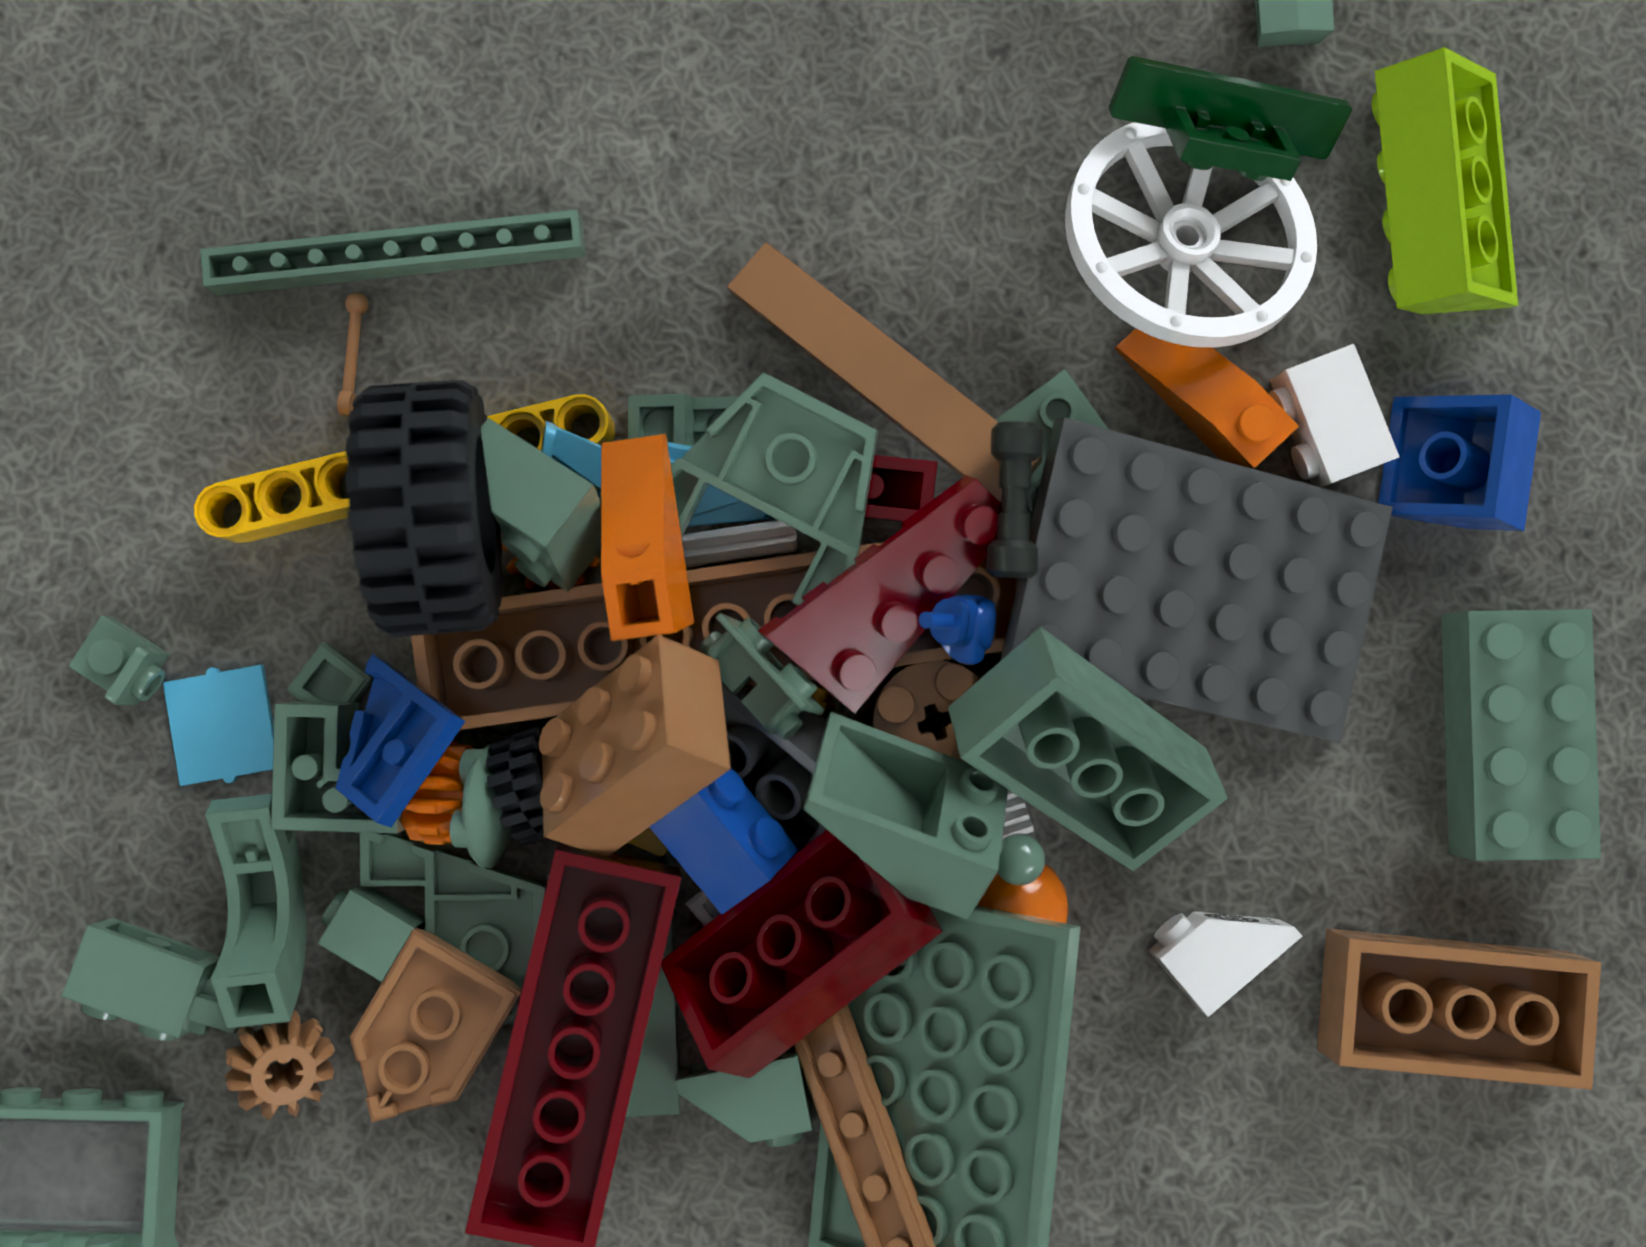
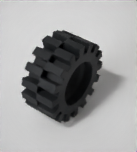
(518, 783)

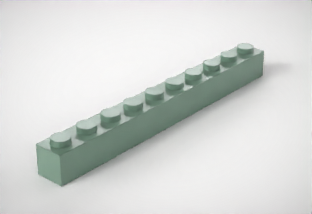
(393, 252)

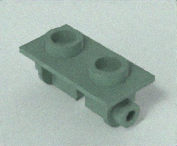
(779, 690)

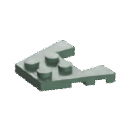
(791, 463)
(470, 907)

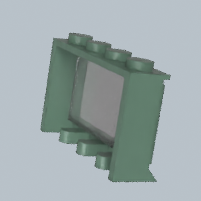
(88, 1169)

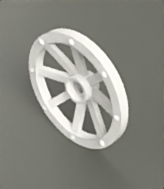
(1185, 241)

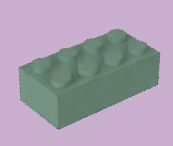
(1521, 735)
(1085, 751)

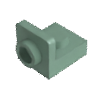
(120, 662)

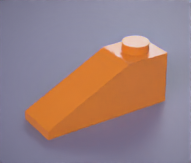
(1211, 397)

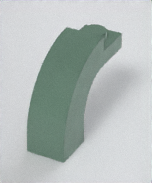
(266, 919)

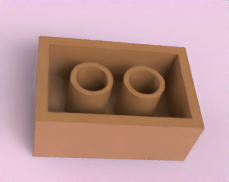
(633, 747)

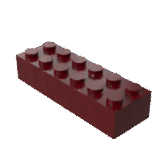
(574, 1049)

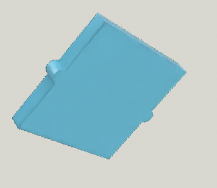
(220, 724)

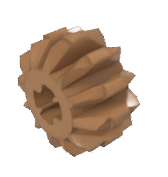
(279, 1084)

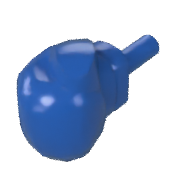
(963, 626)

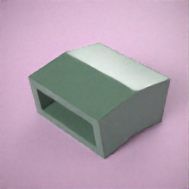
(1293, 21)

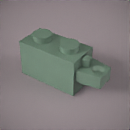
(145, 981)

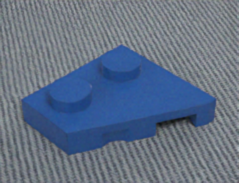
(393, 743)

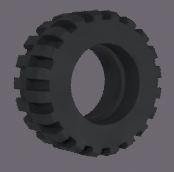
(423, 509)

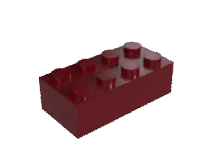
(792, 955)

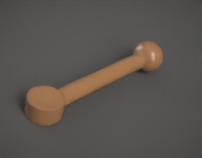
(356, 305)

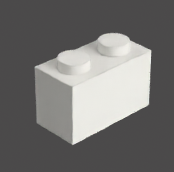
(1336, 417)

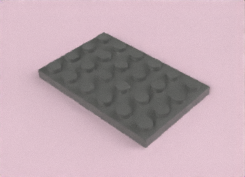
(1201, 579)

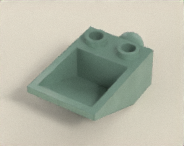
(917, 816)

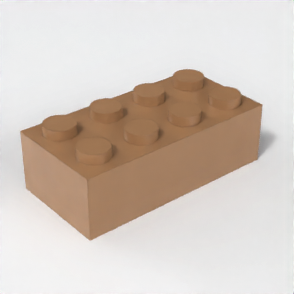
(1459, 1008)

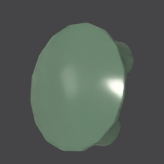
(478, 822)

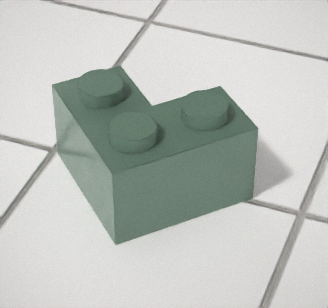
(306, 766)

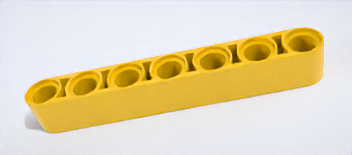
(320, 478)

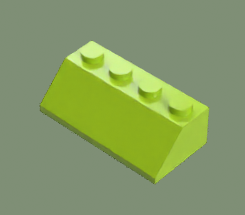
(1444, 185)

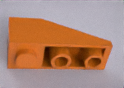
(641, 541)

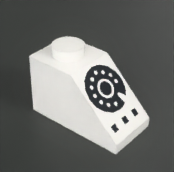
(1218, 953)

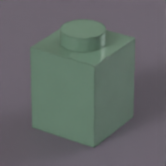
(368, 929)

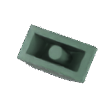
(765, 1107)

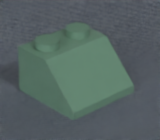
(542, 508)

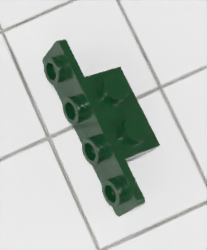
(1228, 118)

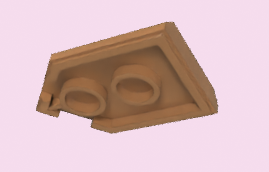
(428, 1026)

